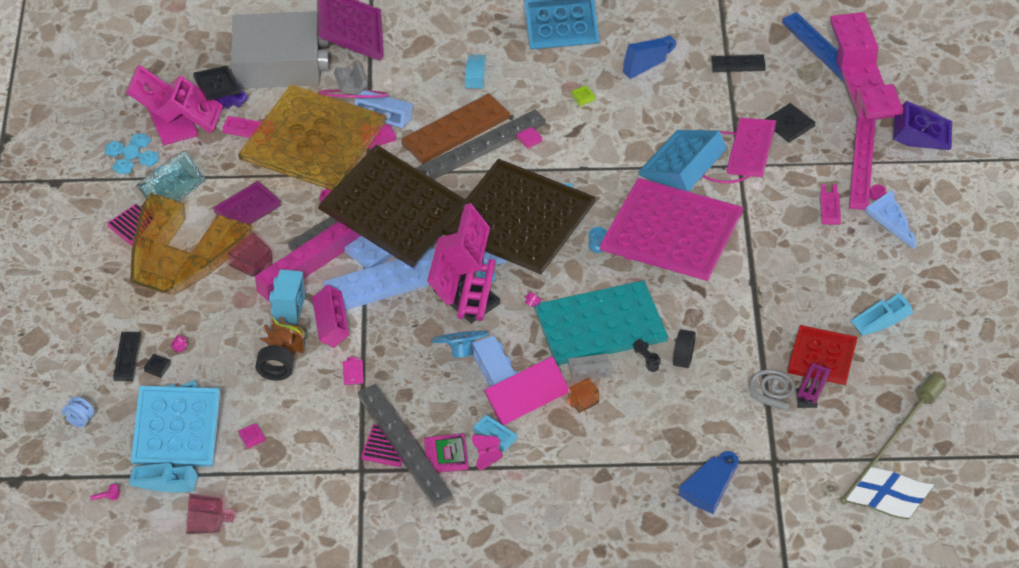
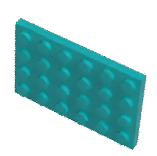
(600, 322)

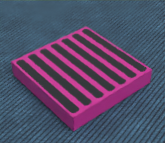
(126, 223)
(380, 450)

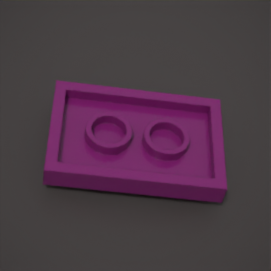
(248, 204)

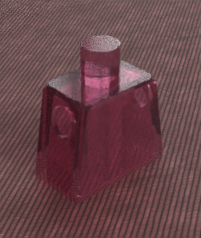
(250, 256)
(206, 514)

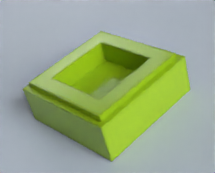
(583, 95)

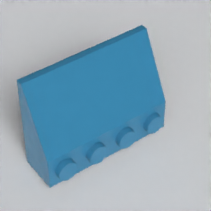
(560, 23)
(684, 158)

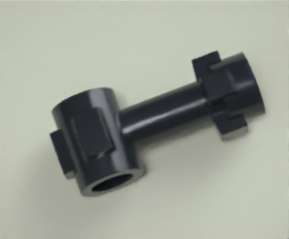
(652, 359)

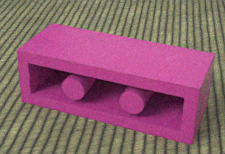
(330, 316)

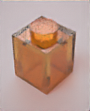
(583, 395)

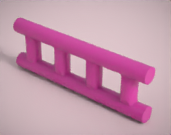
(483, 296)

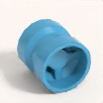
(596, 236)

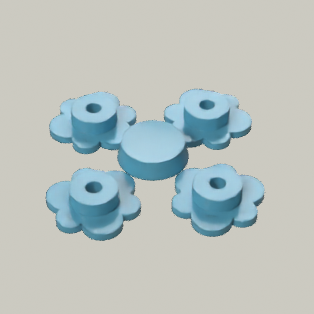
(131, 152)

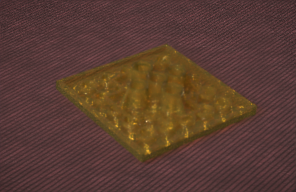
(312, 137)

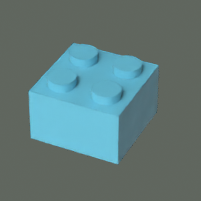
(288, 296)

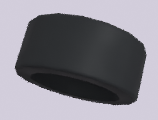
(684, 348)
(275, 353)

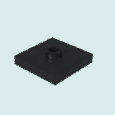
(216, 82)
(791, 122)

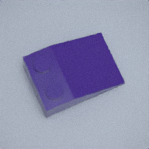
(922, 128)

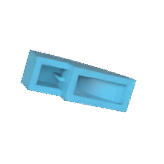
(475, 71)
(882, 315)
(164, 478)

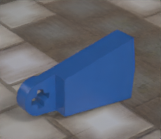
(646, 55)
(710, 482)

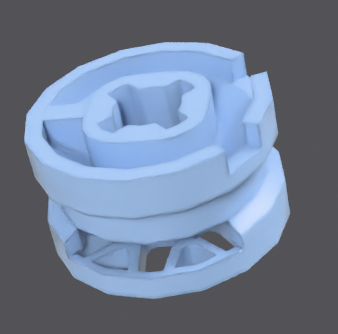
(78, 413)

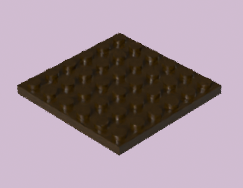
(392, 205)
(525, 214)

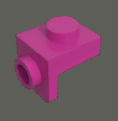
(353, 371)

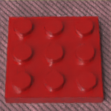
(825, 349)

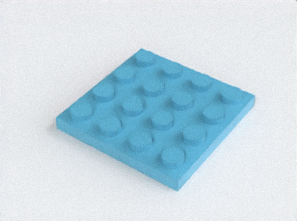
(175, 426)

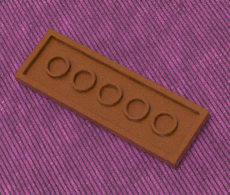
(455, 128)

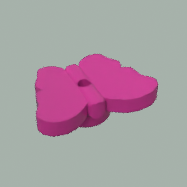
(484, 444)

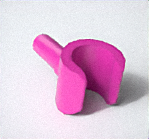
(111, 494)

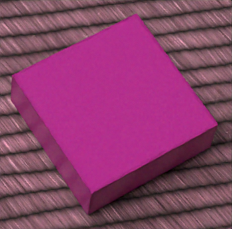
(529, 137)
(251, 435)

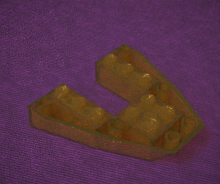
(171, 269)

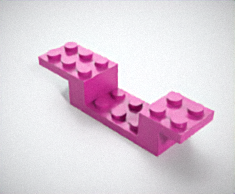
(859, 69)

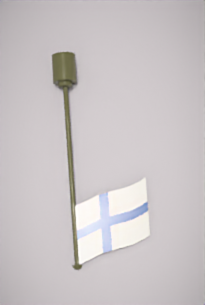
(886, 489)

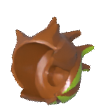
(285, 335)

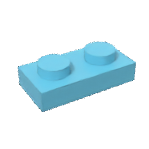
(488, 426)

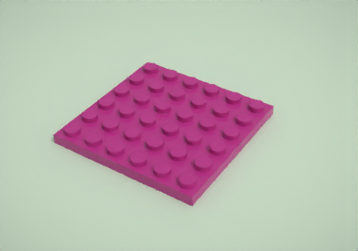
(672, 229)

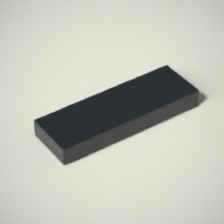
(738, 63)
(127, 356)

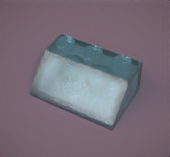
(173, 178)

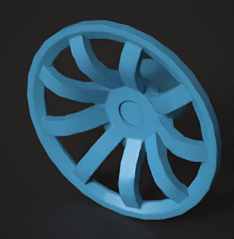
(462, 346)

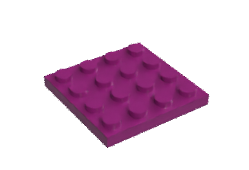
(351, 26)

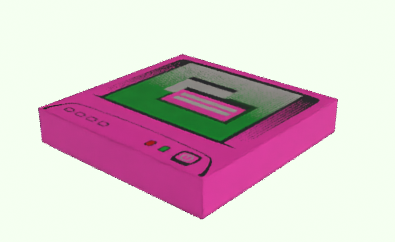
(447, 452)

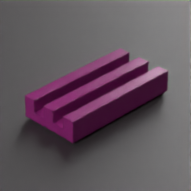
(808, 396)

